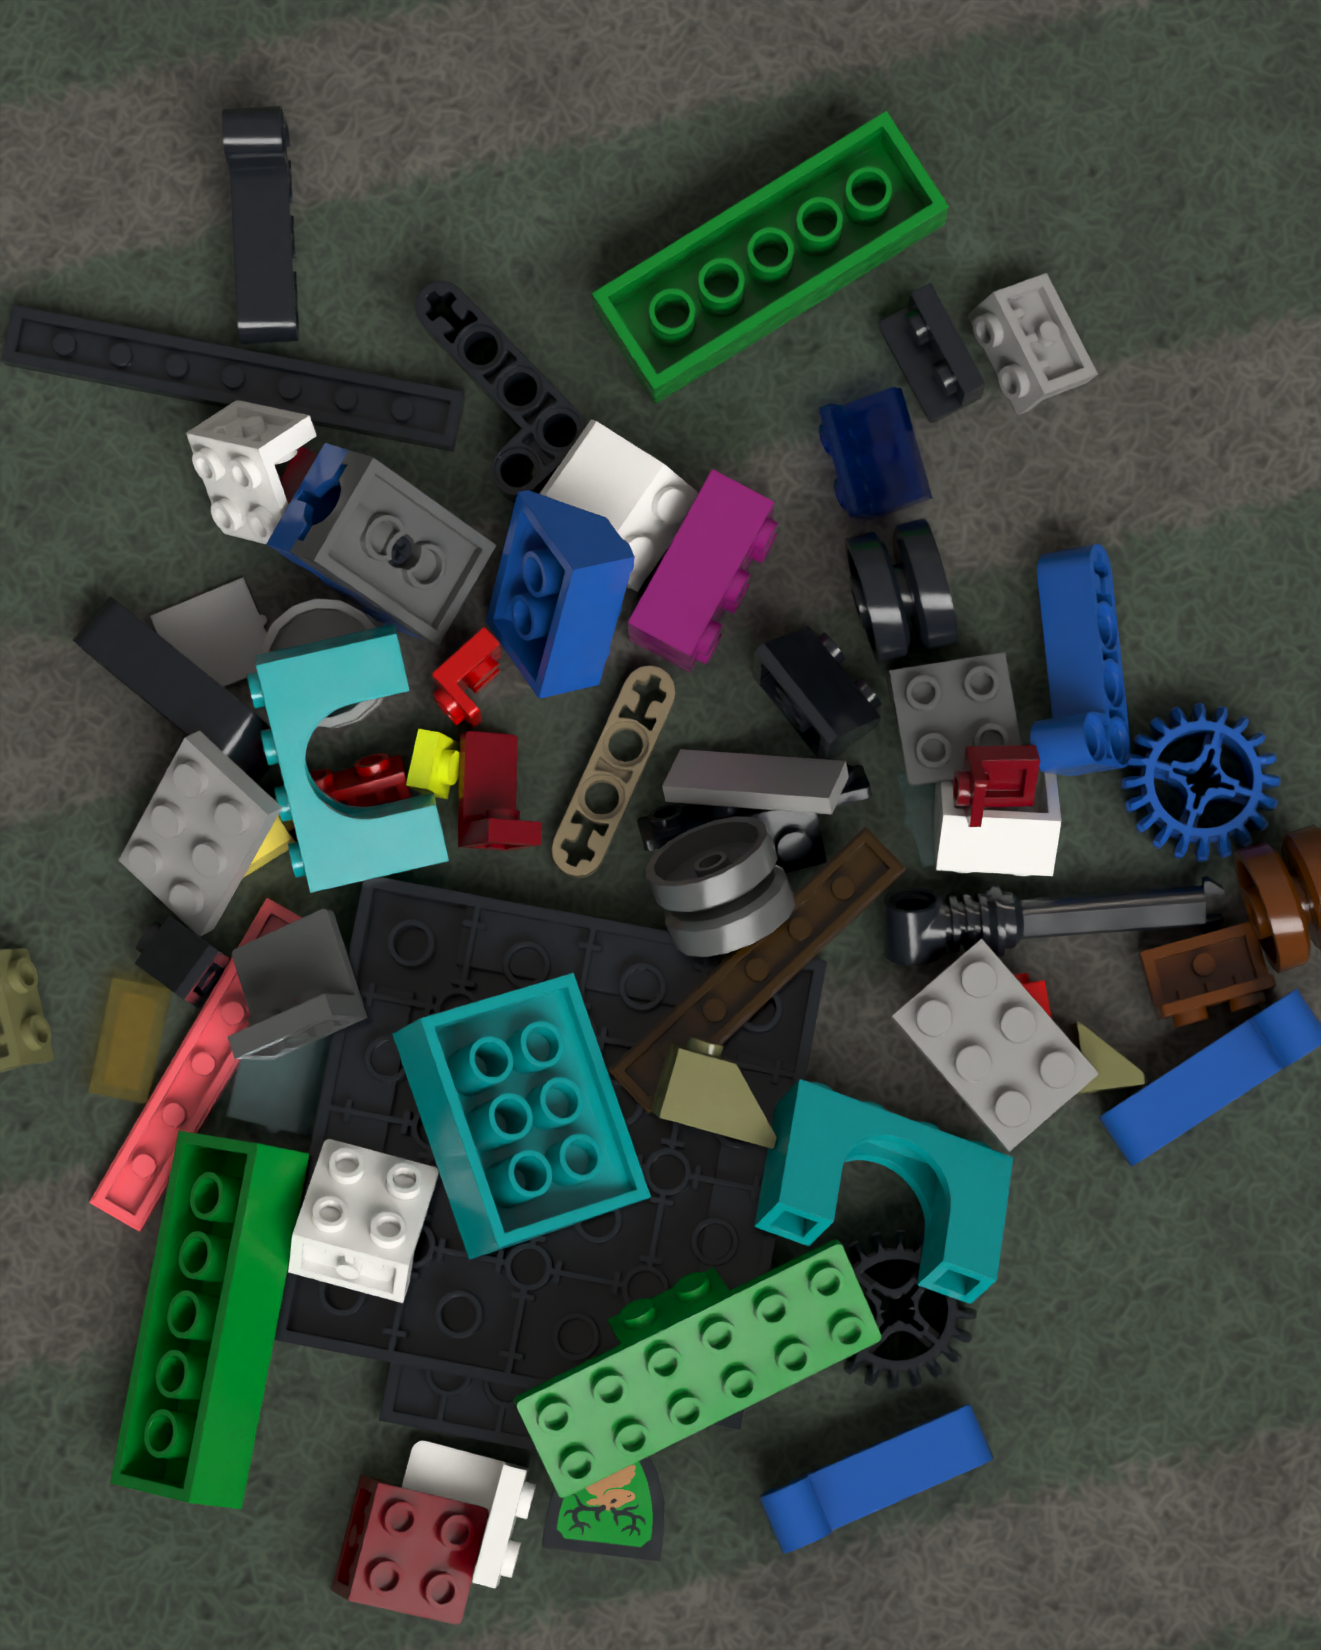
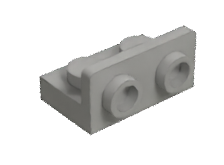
(1031, 342)

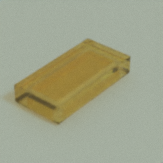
(130, 1041)

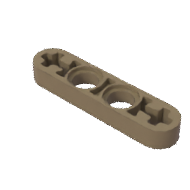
(619, 774)

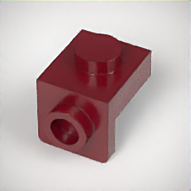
(995, 779)

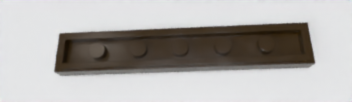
(760, 970)

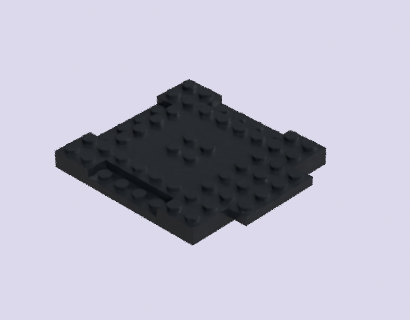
(531, 1311)

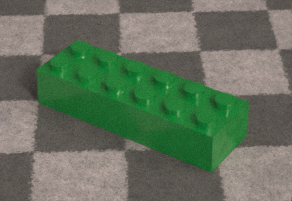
(770, 257)
(209, 1320)

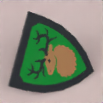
(611, 1516)

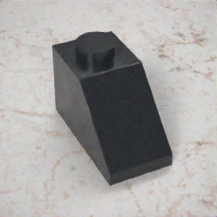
(180, 960)

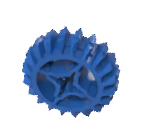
(1175, 777)

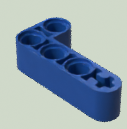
(1083, 665)
(1213, 1077)
(875, 1478)

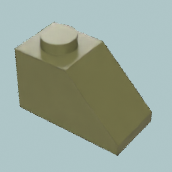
(709, 1094)

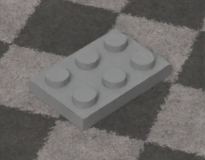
(200, 833)
(994, 1045)

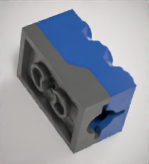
(381, 543)

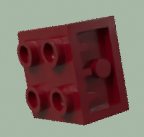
(409, 1551)

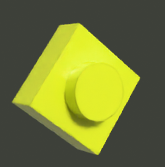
(434, 764)

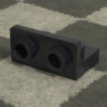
(932, 355)

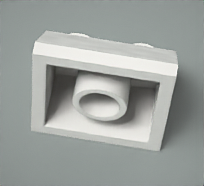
(629, 489)
(1009, 840)

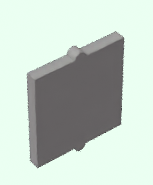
(216, 631)

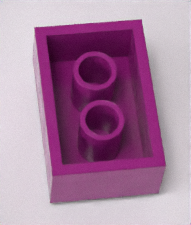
(704, 572)

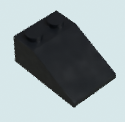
(815, 692)

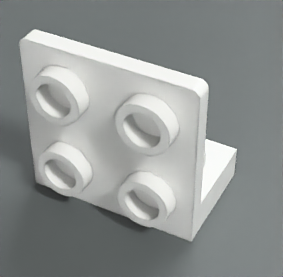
(237, 462)
(362, 1220)

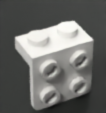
(482, 1482)

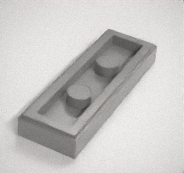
(755, 781)

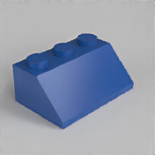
(559, 593)

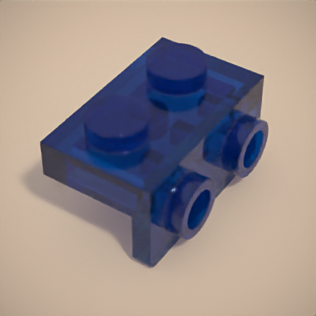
(874, 454)

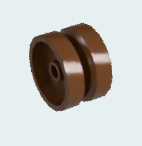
(1283, 895)

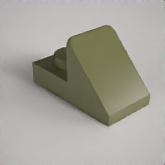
(1113, 1068)

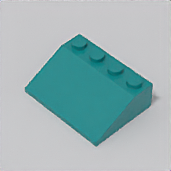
(520, 1114)

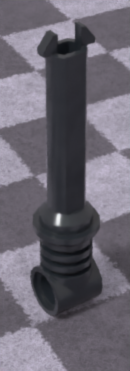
(923, 925)

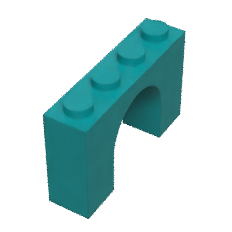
(339, 840)
(955, 1179)

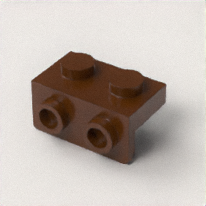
(1206, 972)

